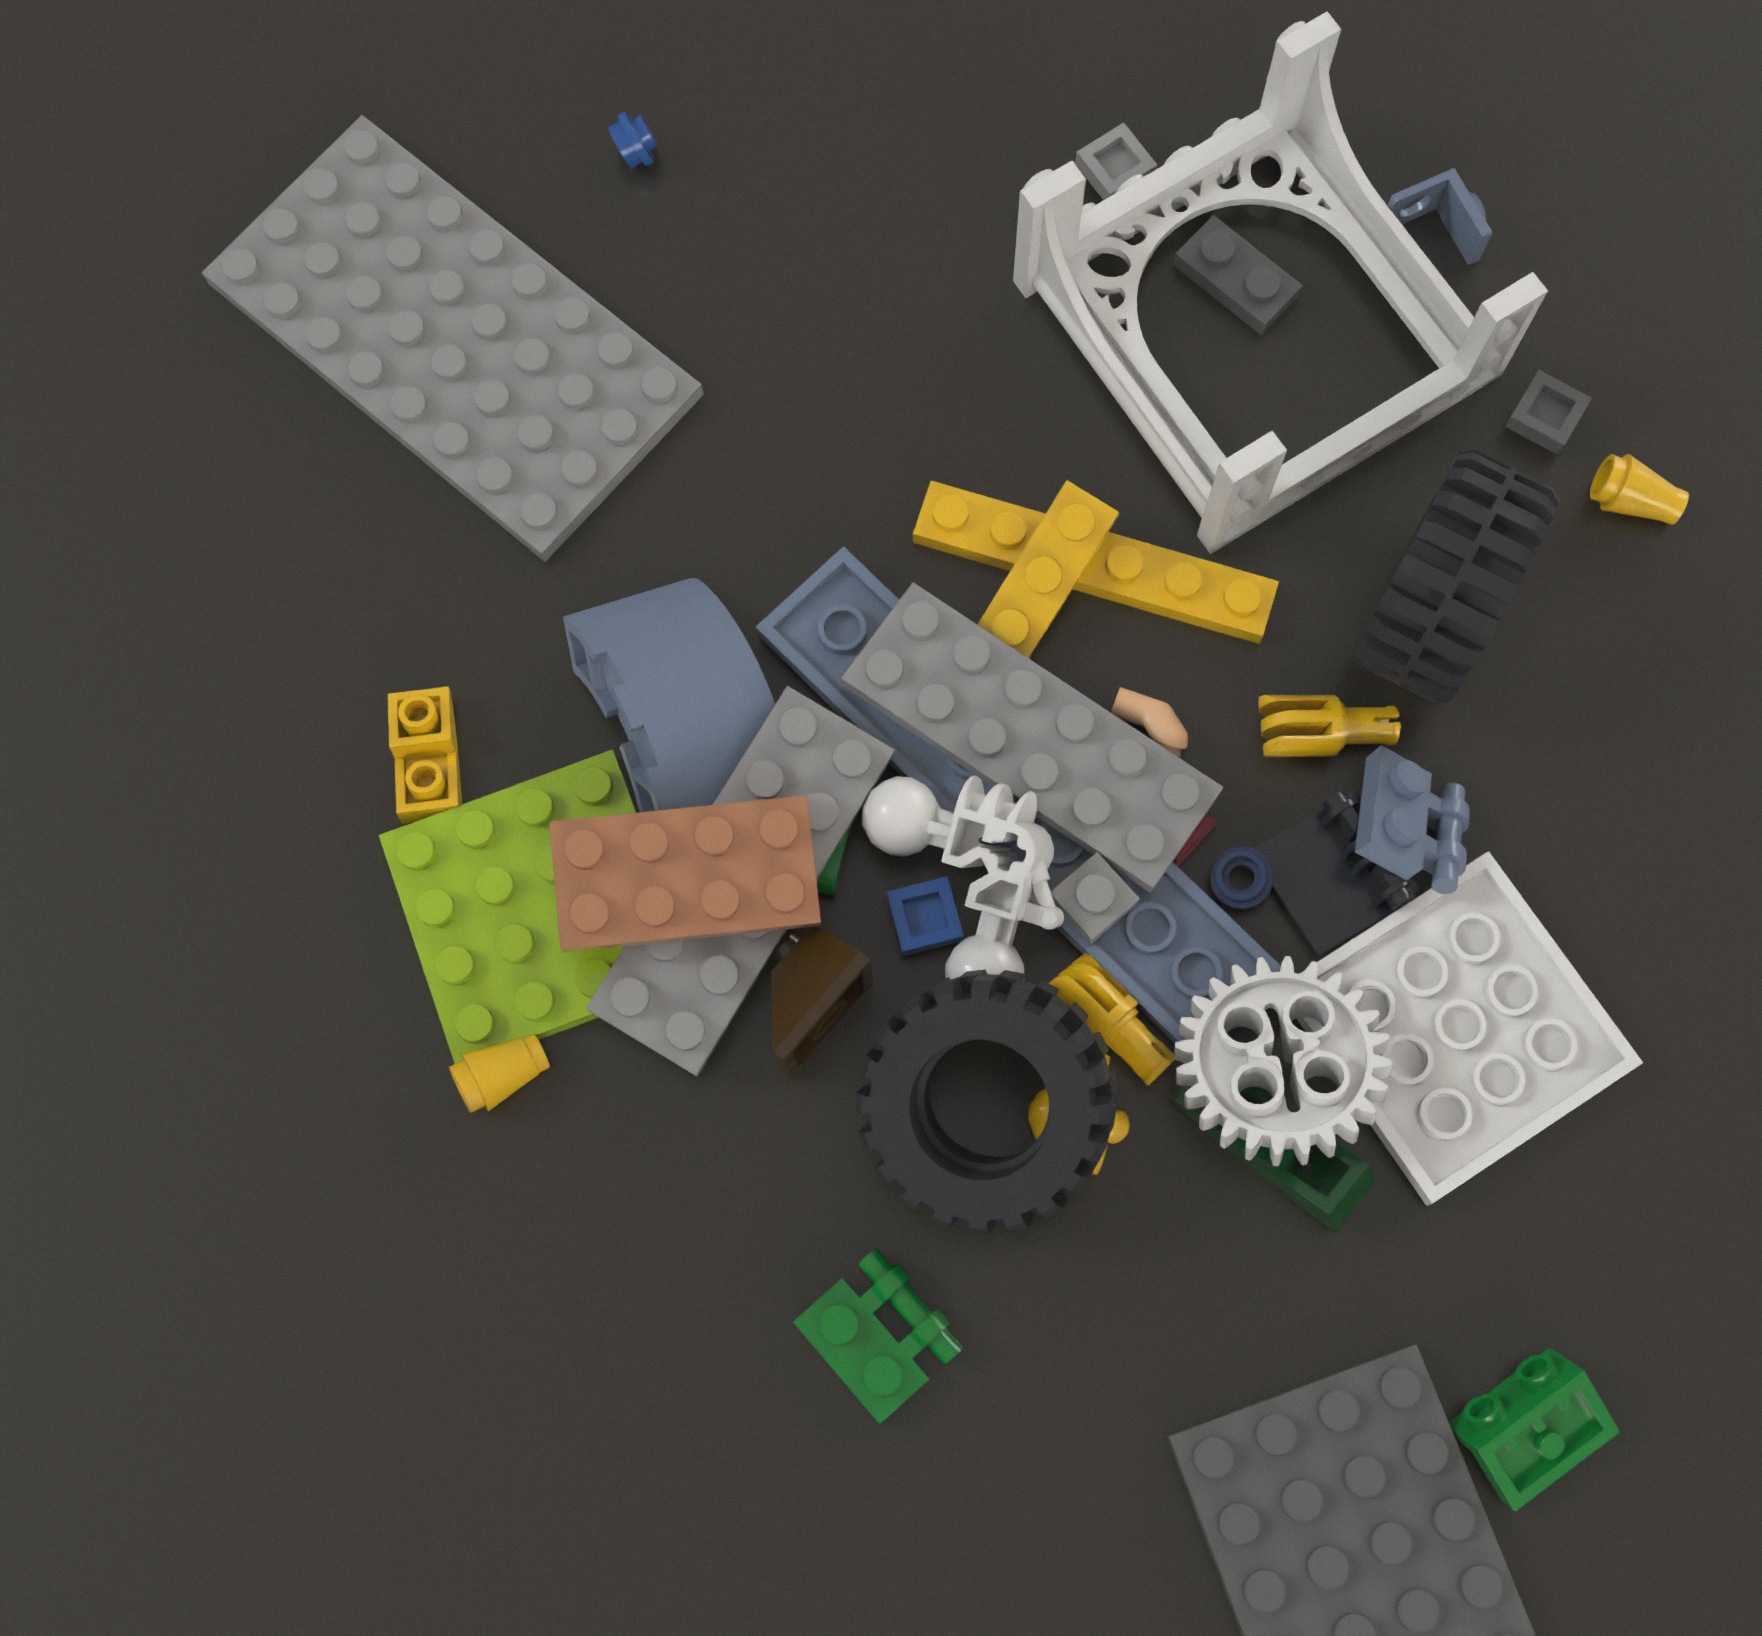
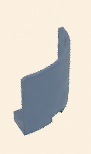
(679, 685)

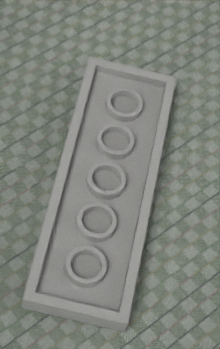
(1034, 733)
(688, 991)

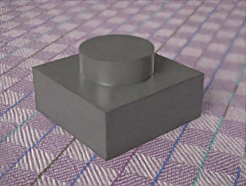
(1548, 412)

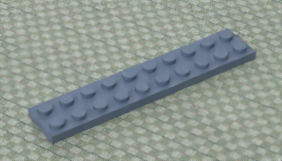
(1157, 951)

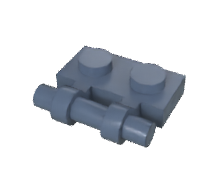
(1395, 820)

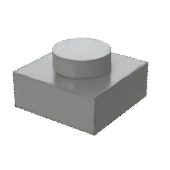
(1113, 160)
(1094, 898)

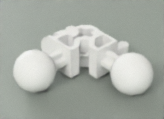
(906, 817)

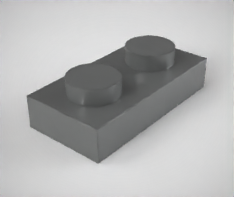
(1237, 275)

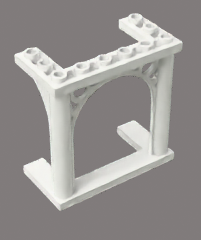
(1305, 136)

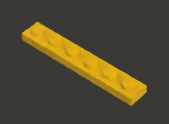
(1119, 571)

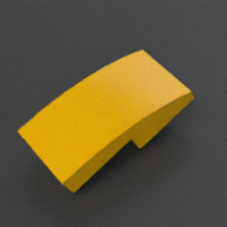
(424, 753)

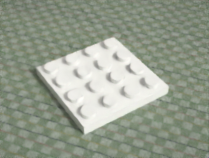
(1481, 1027)

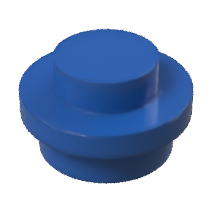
(633, 139)

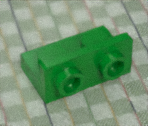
(1534, 1426)

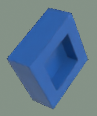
(925, 916)

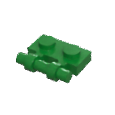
(860, 1346)

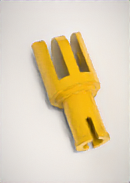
(1321, 725)
(1114, 1015)

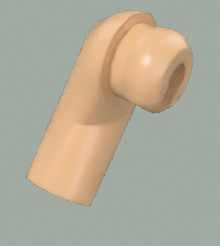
(1154, 716)

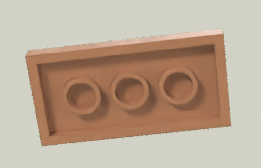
(684, 874)

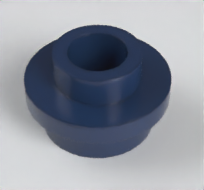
(1235, 859)

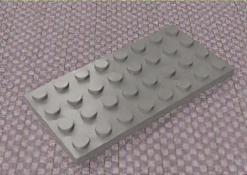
(454, 336)

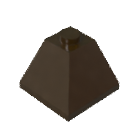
(812, 992)

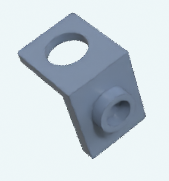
(1457, 208)

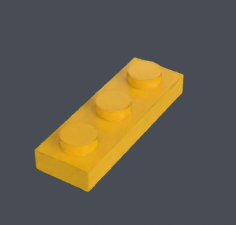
(1048, 569)

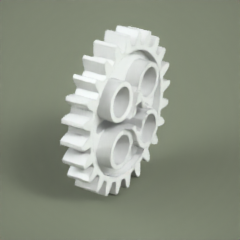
(1340, 1051)

